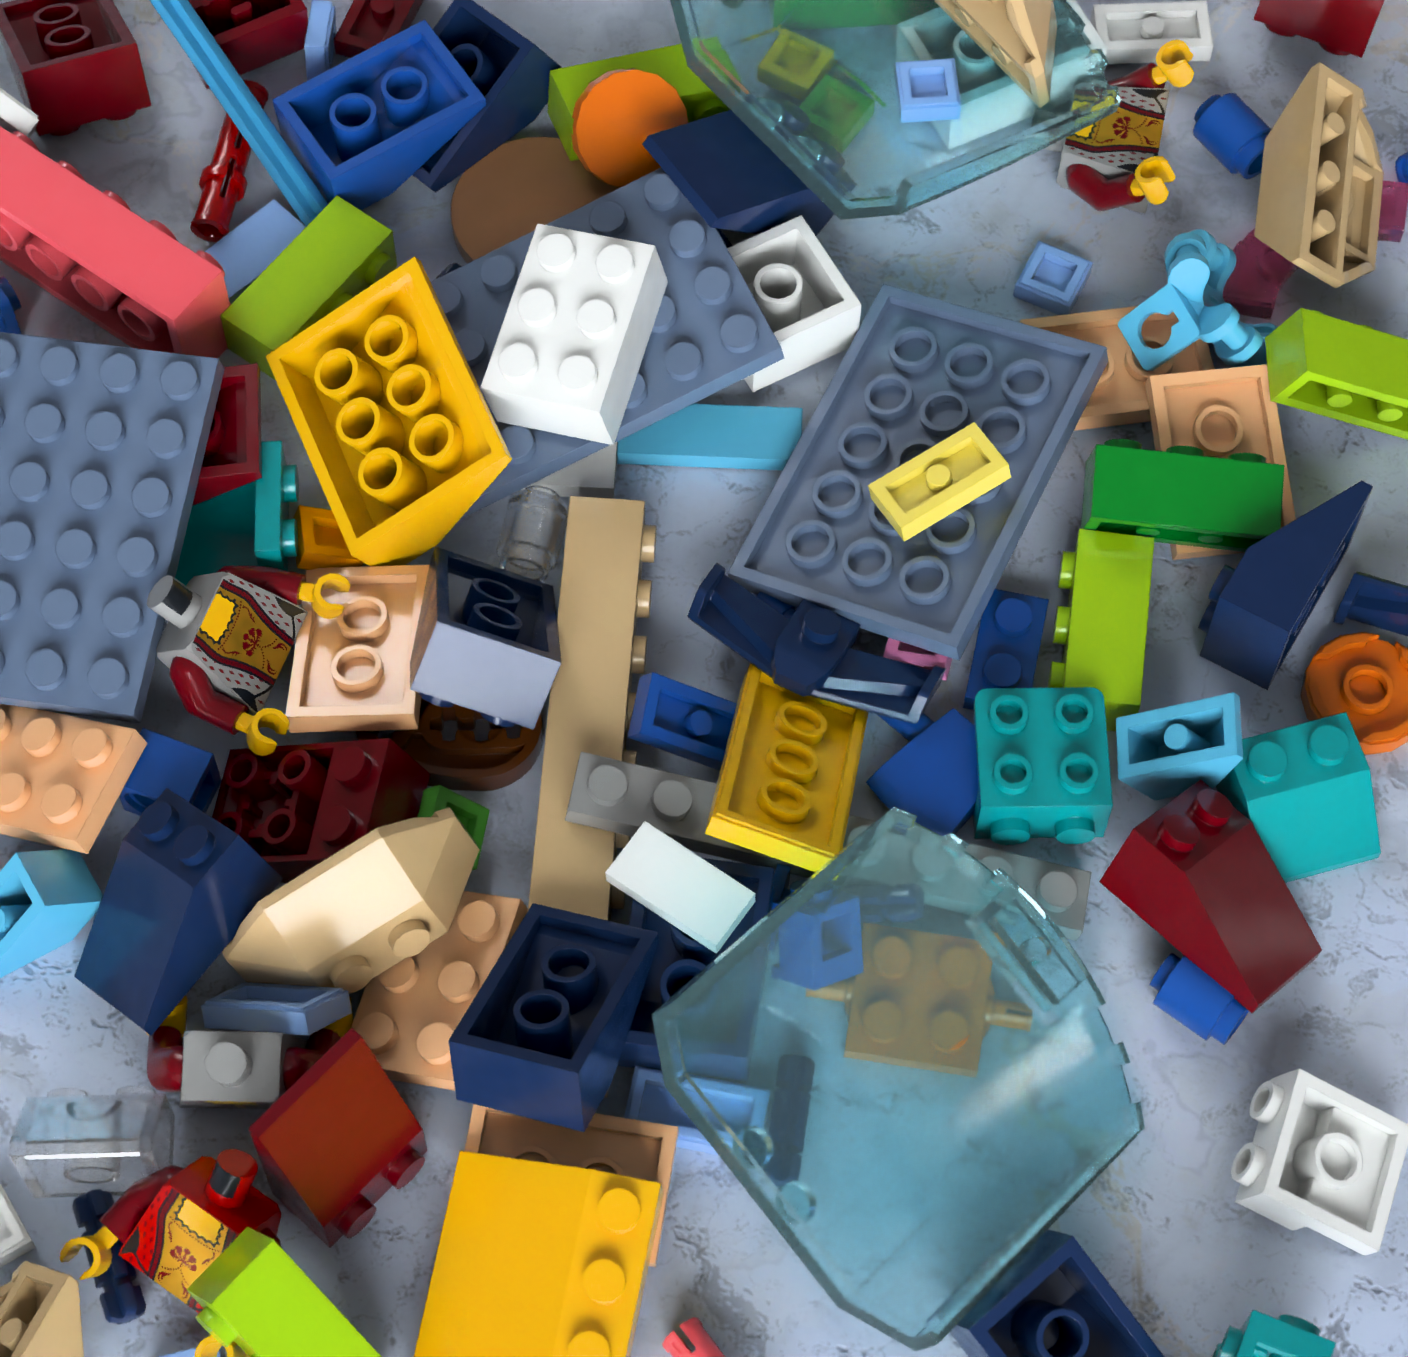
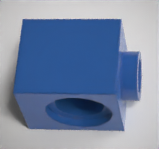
(174, 766)

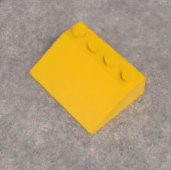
(390, 417)
(539, 1261)

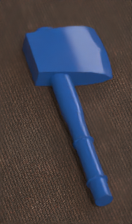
(931, 773)

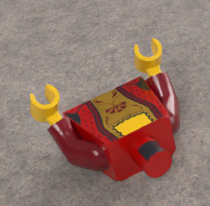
(181, 1223)

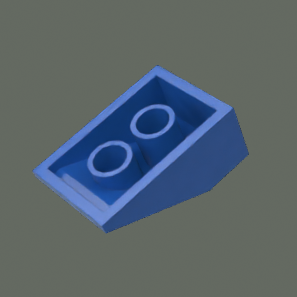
(377, 115)

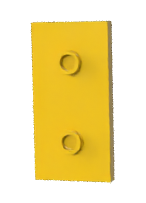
(787, 774)

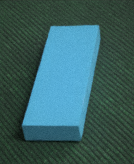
(717, 438)

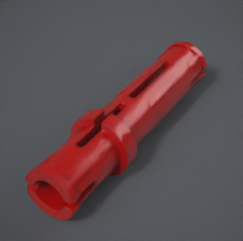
(217, 205)

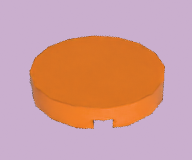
(616, 119)
(1367, 682)

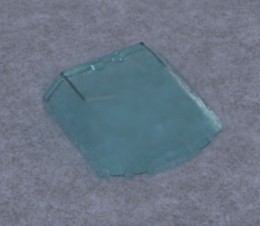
(826, 103)
(903, 1075)

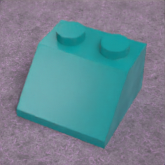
(1307, 796)

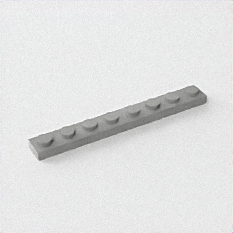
(625, 794)

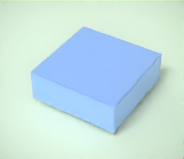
(319, 38)
(927, 90)
(1052, 279)

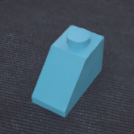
(1179, 744)
(43, 904)

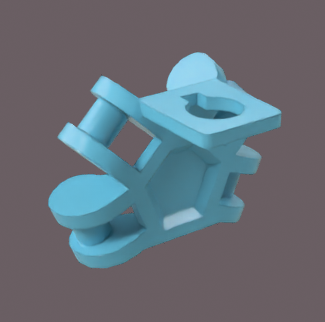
(1194, 292)

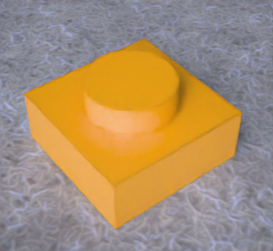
(321, 540)

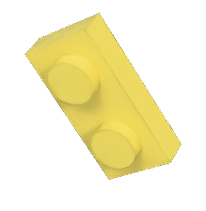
(939, 481)

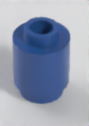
(1232, 133)
(1196, 999)

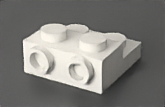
(1321, 1161)

